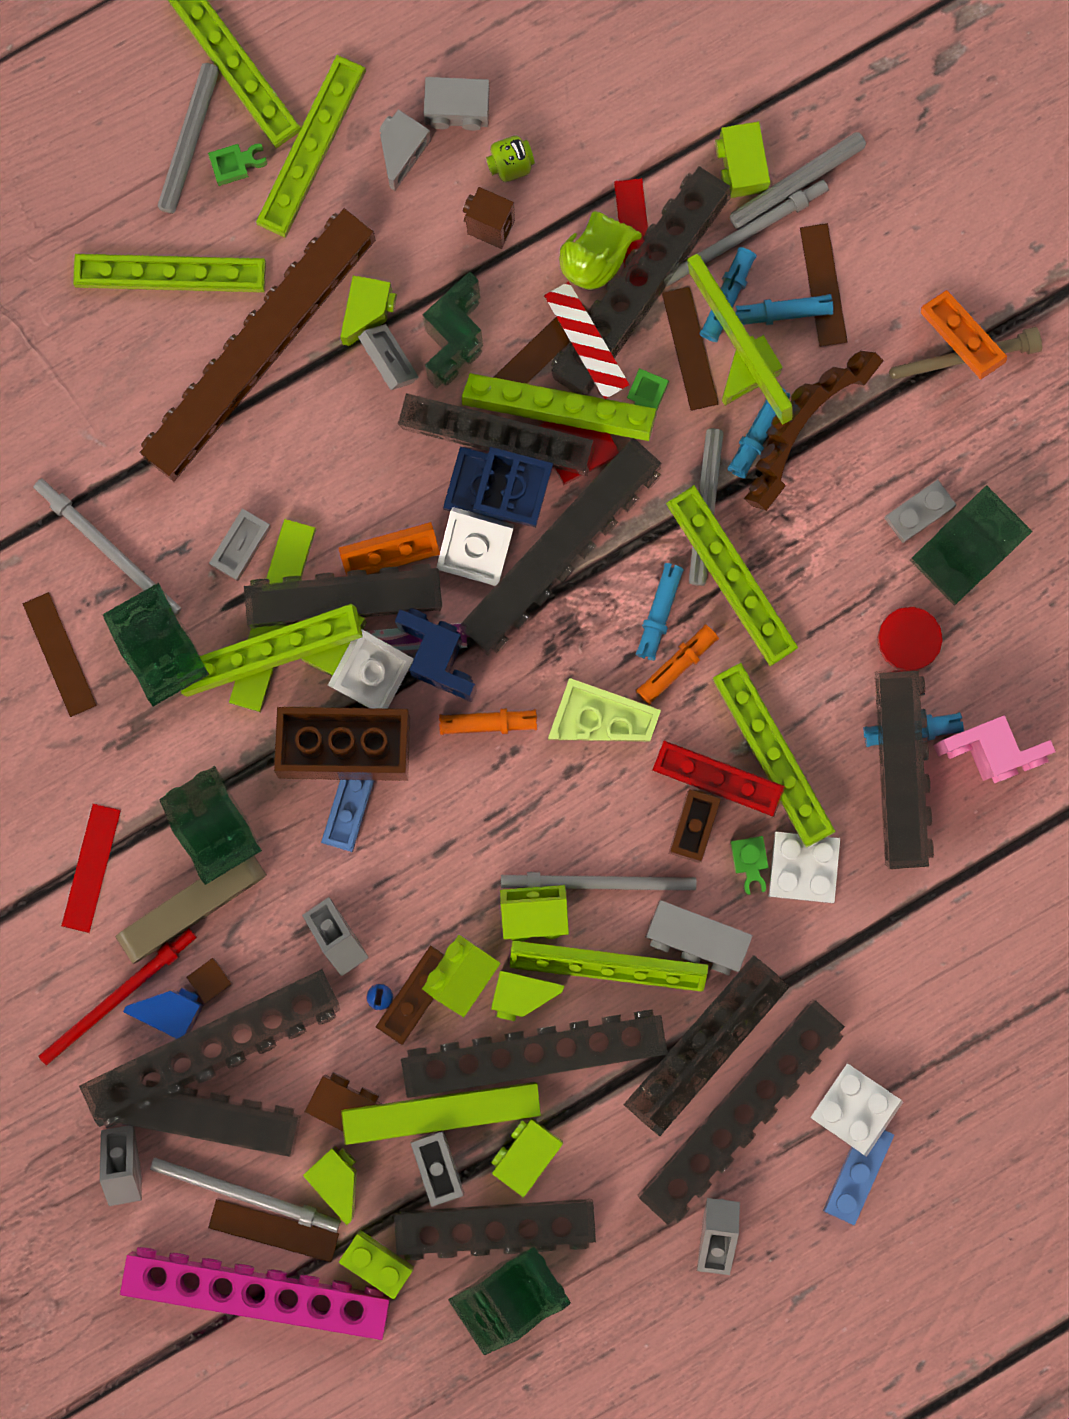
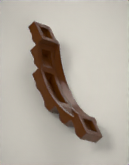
(805, 402)

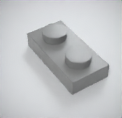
(388, 357)
(920, 511)
(240, 544)

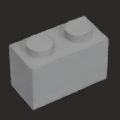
(456, 103)
(437, 1168)

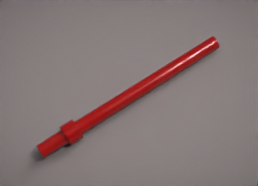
(166, 955)

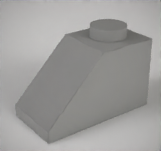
(402, 145)
(335, 936)
(120, 1166)
(718, 1236)

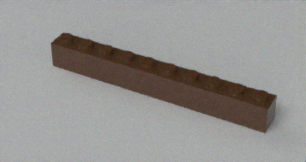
(258, 344)

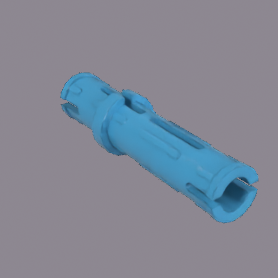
(733, 282)
(784, 310)
(753, 442)
(659, 612)
(935, 727)

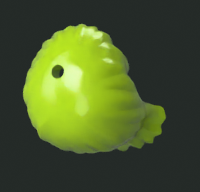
(597, 253)

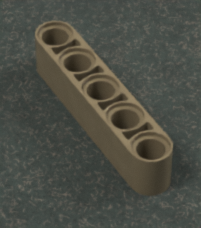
(186, 910)

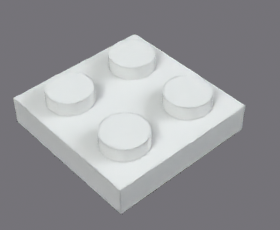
(475, 546)
(370, 671)
(804, 871)
(856, 1109)

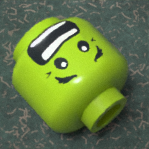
(510, 158)

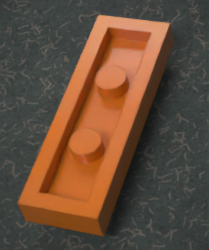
(963, 334)
(390, 549)

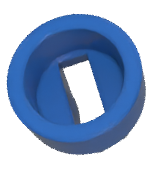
(386, 999)

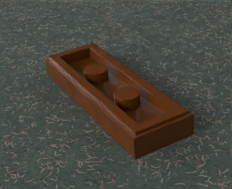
(411, 1000)

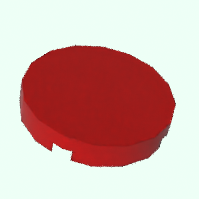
(909, 638)

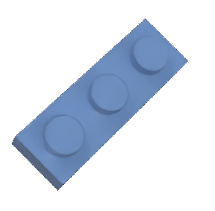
(856, 1180)

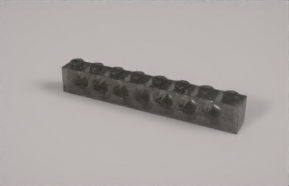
(699, 187)
(420, 1082)
(100, 1090)
(656, 1192)

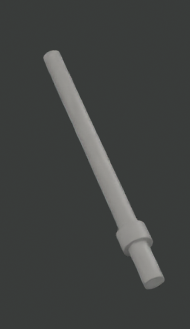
(797, 201)
(62, 506)
(534, 879)
(306, 1215)

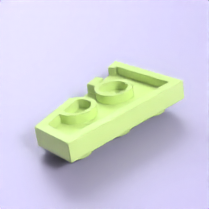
(601, 716)

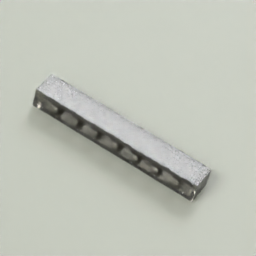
(560, 547)

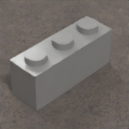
(698, 938)

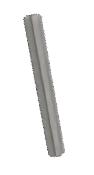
(188, 138)
(797, 180)
(708, 491)

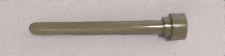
(1027, 341)

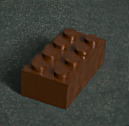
(342, 743)

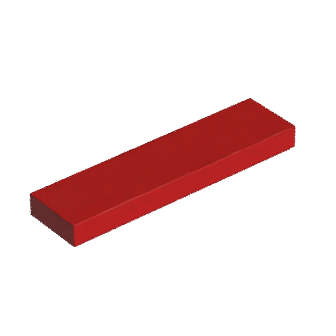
(719, 778)

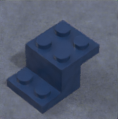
(499, 485)
(436, 654)

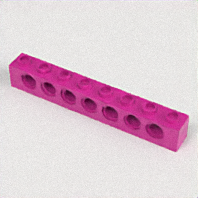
(139, 1284)

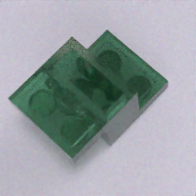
(453, 331)
(970, 545)
(155, 644)
(209, 825)
(509, 1301)

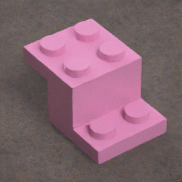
(995, 750)

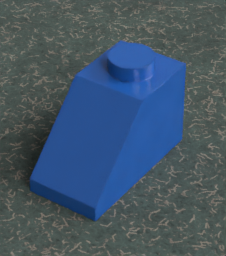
(168, 1012)

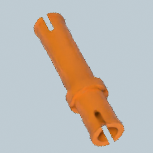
(677, 664)
(488, 722)

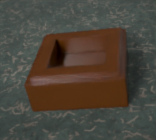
(209, 980)

